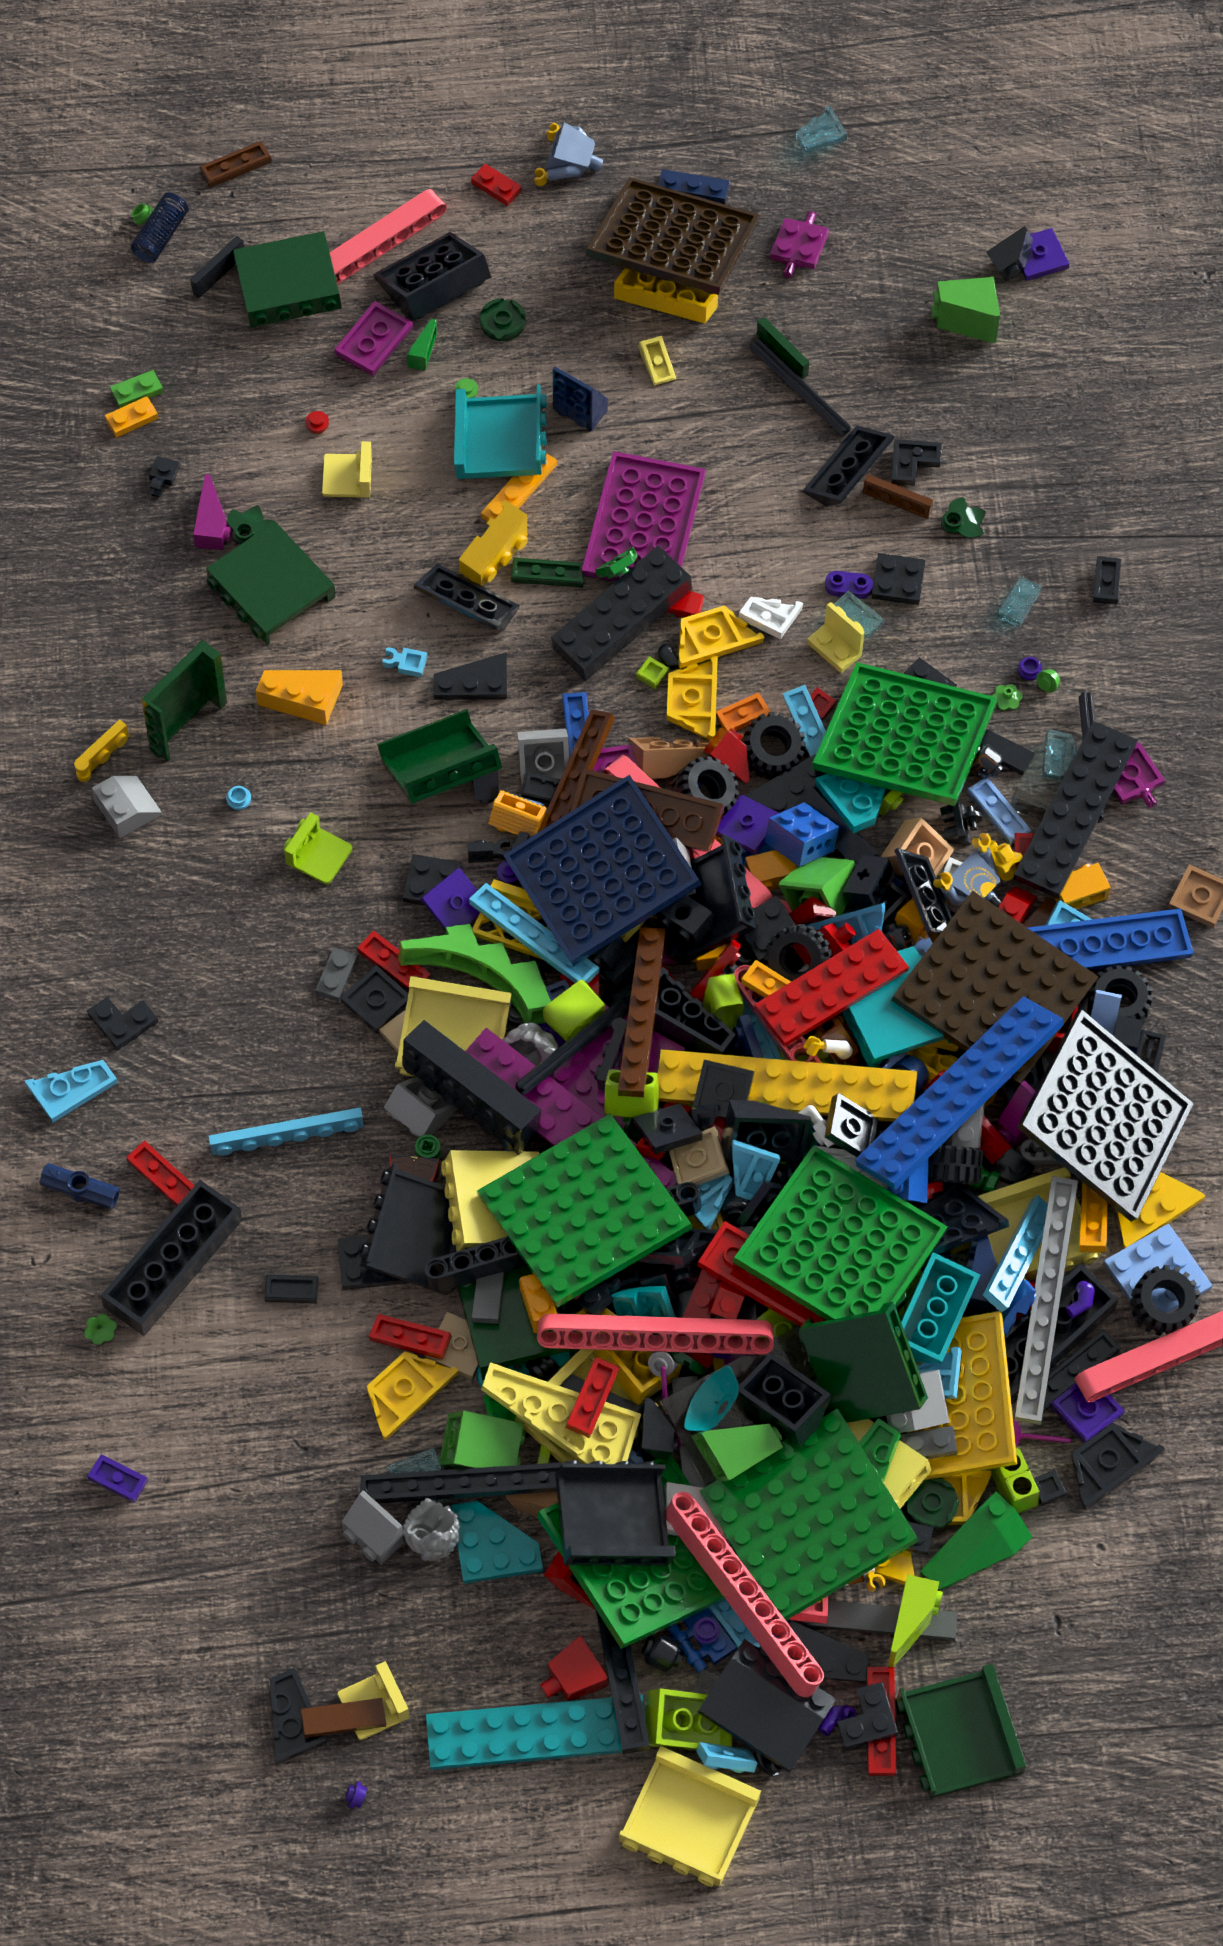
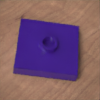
(1045, 255)
(746, 823)
(450, 900)
(1083, 1417)

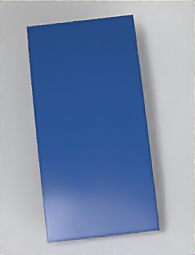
(1020, 1303)

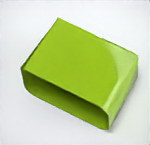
(724, 999)
(573, 1010)
(630, 1106)
(1006, 1490)

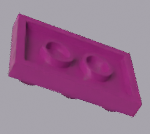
(373, 338)

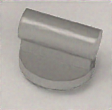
(661, 1359)

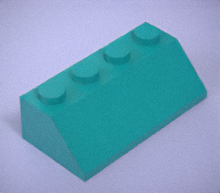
(937, 1308)

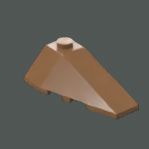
(665, 759)

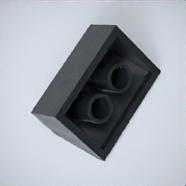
(784, 1399)

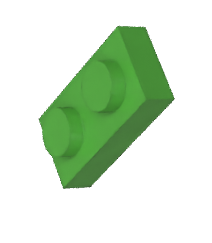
(136, 389)

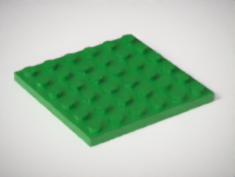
(905, 733)
(584, 1210)
(839, 1240)
(810, 1517)
(642, 1598)

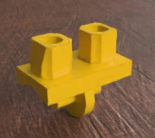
(1004, 860)

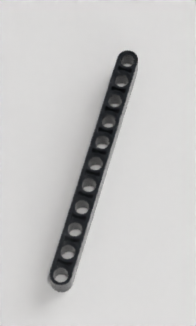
(501, 1249)

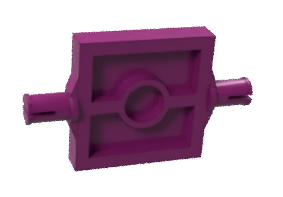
(799, 244)
(1139, 779)

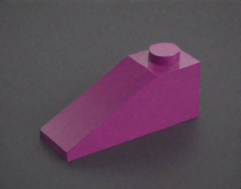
(210, 524)
(1013, 1113)

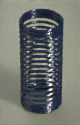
(172, 211)

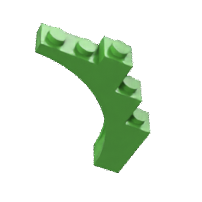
(487, 962)

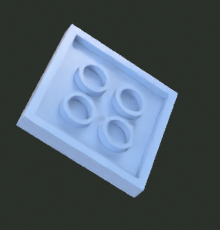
(1155, 1250)

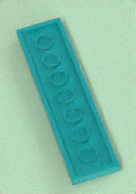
(523, 1733)

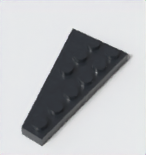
(964, 1215)

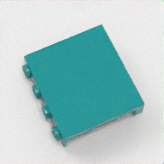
(499, 435)
(883, 1026)

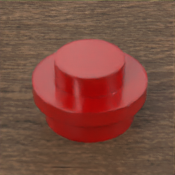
(317, 422)

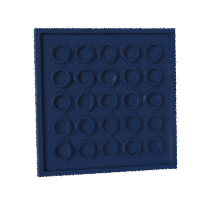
(602, 870)

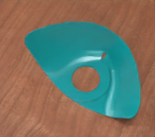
(703, 1410)

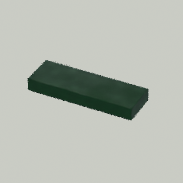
(782, 347)
(547, 572)

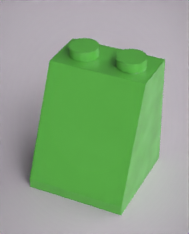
(967, 308)
(818, 879)
(480, 1441)
(736, 1449)

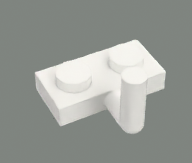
(819, 1125)

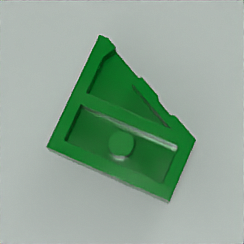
(617, 565)

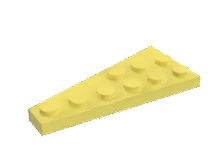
(549, 1408)

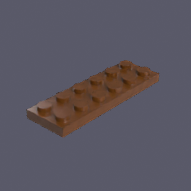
(682, 815)

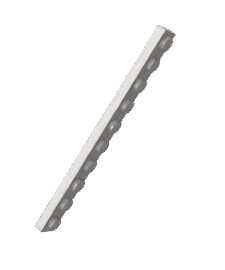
(1047, 1299)

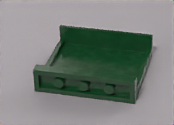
(287, 279)
(268, 581)
(182, 695)
(438, 757)
(511, 1339)
(864, 1364)
(961, 1733)

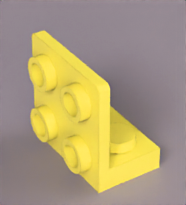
(348, 473)
(838, 639)
(378, 1686)

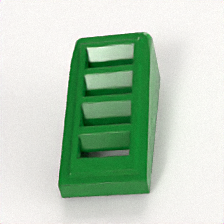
(421, 350)

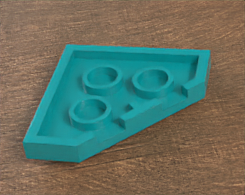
(852, 800)
(492, 1546)

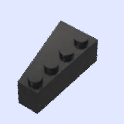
(688, 1022)

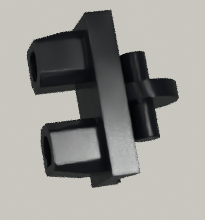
(960, 831)

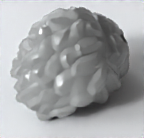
(532, 1042)
(431, 1530)

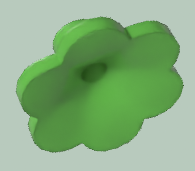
(1007, 697)
(100, 1329)

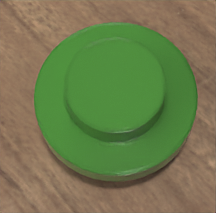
(141, 213)
(469, 385)
(1048, 680)

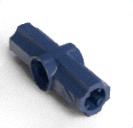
(65, 1181)

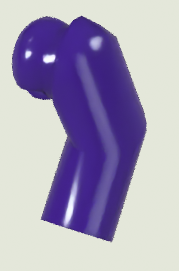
(1085, 1299)
(835, 1714)

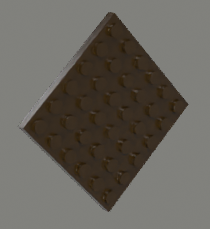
(673, 236)
(982, 970)

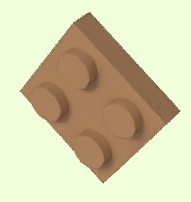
(1199, 896)

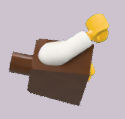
(834, 1040)

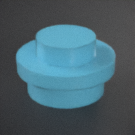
(238, 798)

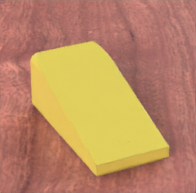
(657, 360)

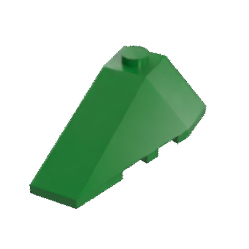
(984, 1539)

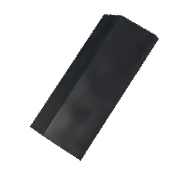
(847, 465)
(467, 597)
(926, 896)

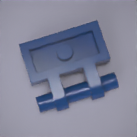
(715, 1652)

